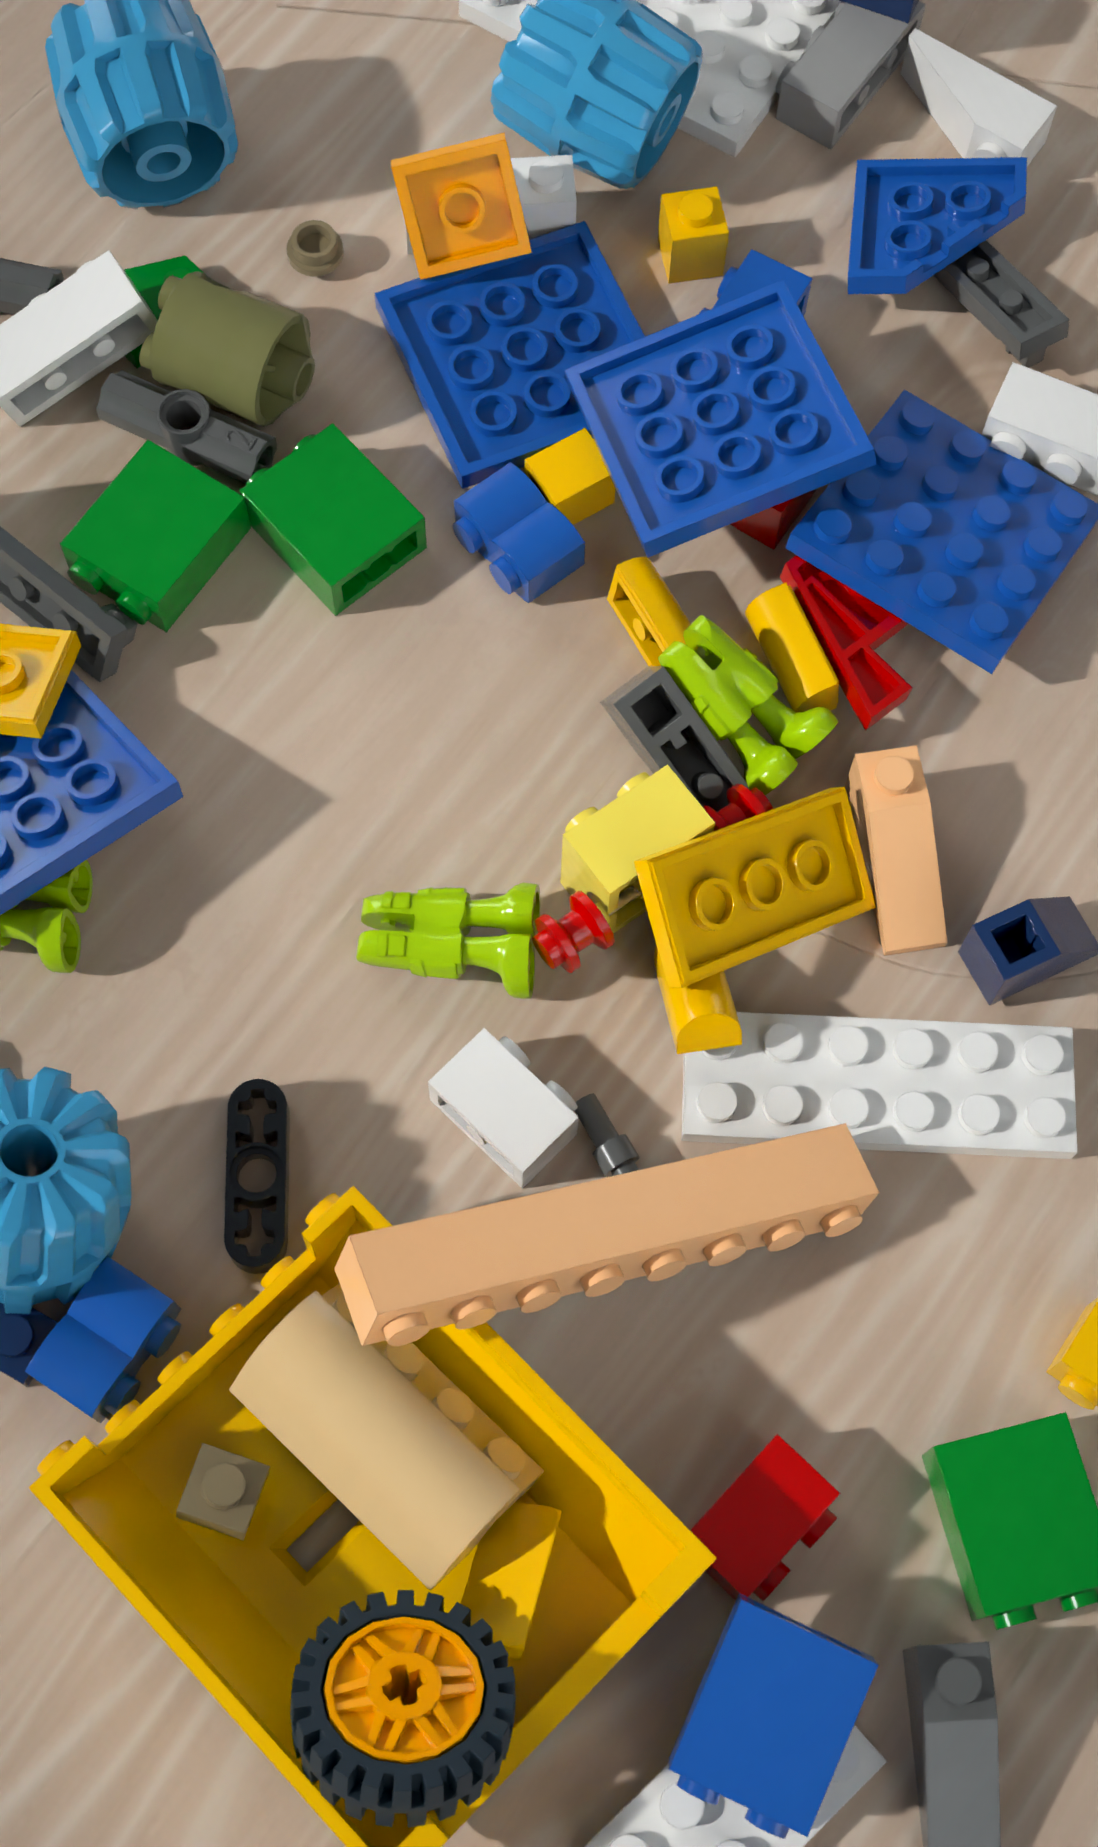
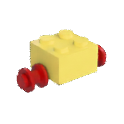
(601, 854)

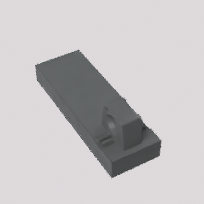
(1005, 303)
(50, 601)

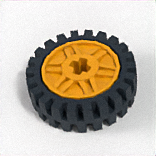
(402, 1708)

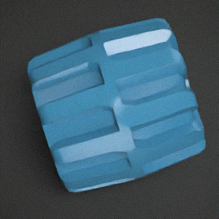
(597, 84)
(141, 99)
(59, 1187)

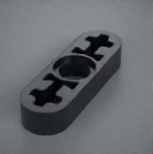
(239, 1127)

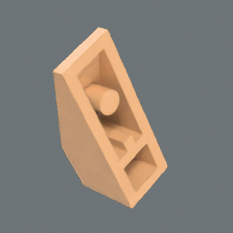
(898, 848)

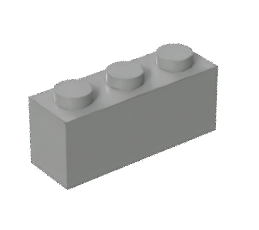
(842, 71)

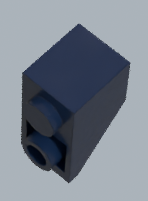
(1026, 946)

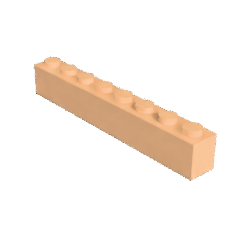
(600, 1234)

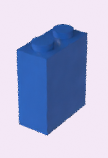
(771, 1718)

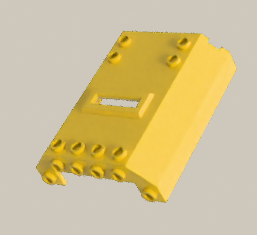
(248, 1607)

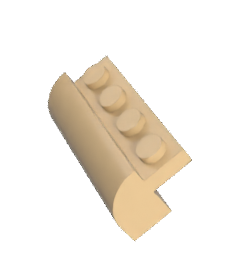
(385, 1435)

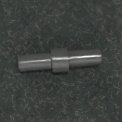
(613, 1151)

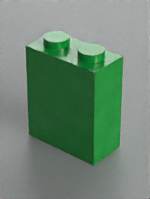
(334, 518)
(155, 536)
(1018, 1519)

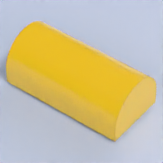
(646, 608)
(793, 649)
(700, 1013)

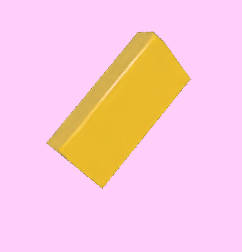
(510, 1572)

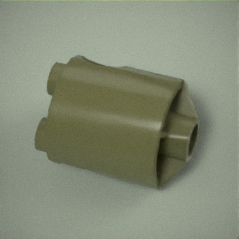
(230, 348)

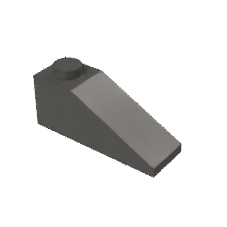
(670, 732)
(954, 1743)

